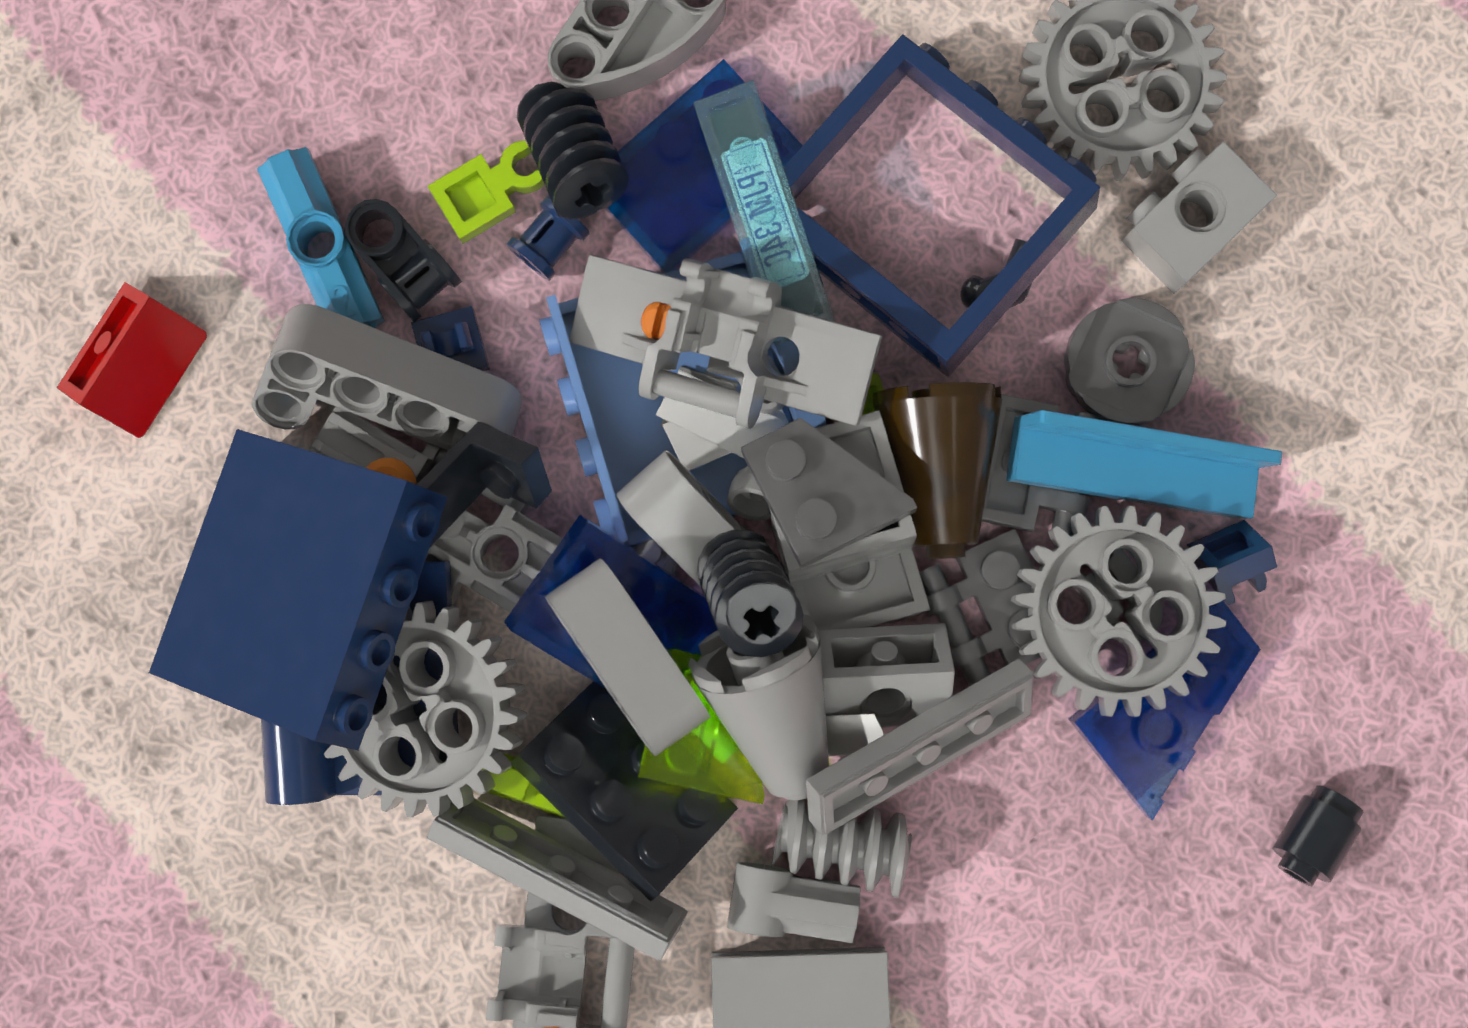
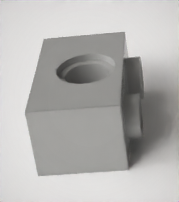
(1227, 194)
(886, 671)

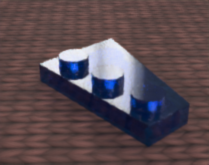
(1153, 747)

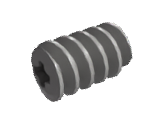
(851, 846)

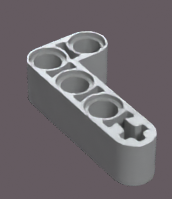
(378, 379)

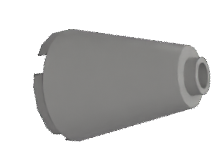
(770, 707)

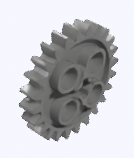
(1138, 128)
(1162, 573)
(469, 682)

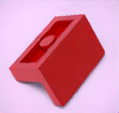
(132, 361)

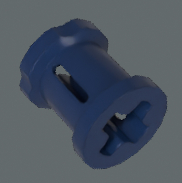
(547, 240)

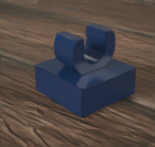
(454, 336)
(1238, 555)

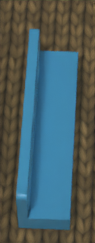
(1137, 464)

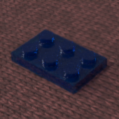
(673, 186)
(667, 603)

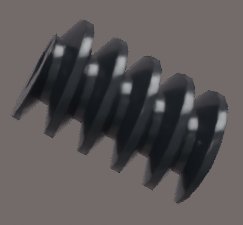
(571, 149)
(749, 594)

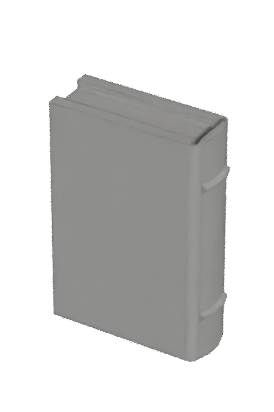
(801, 988)

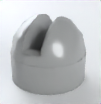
(743, 501)

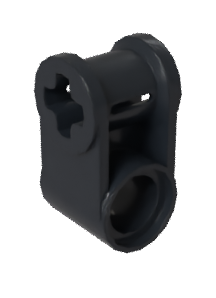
(406, 264)

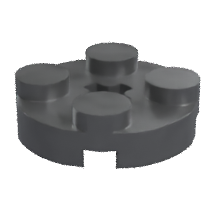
(1161, 347)

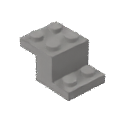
(874, 577)

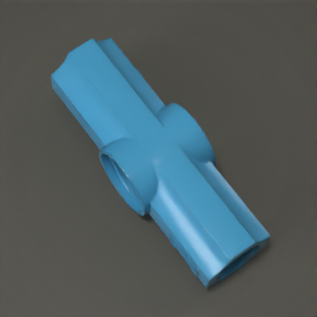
(305, 212)

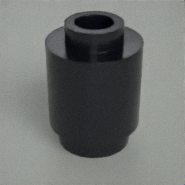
(1318, 836)

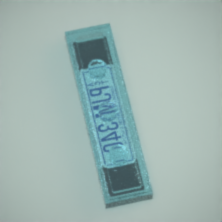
(761, 198)

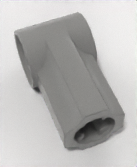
(778, 903)

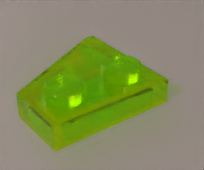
(705, 757)

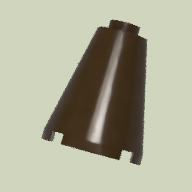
(943, 457)

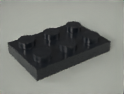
(590, 771)

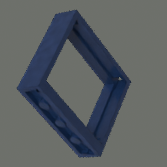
(1018, 139)

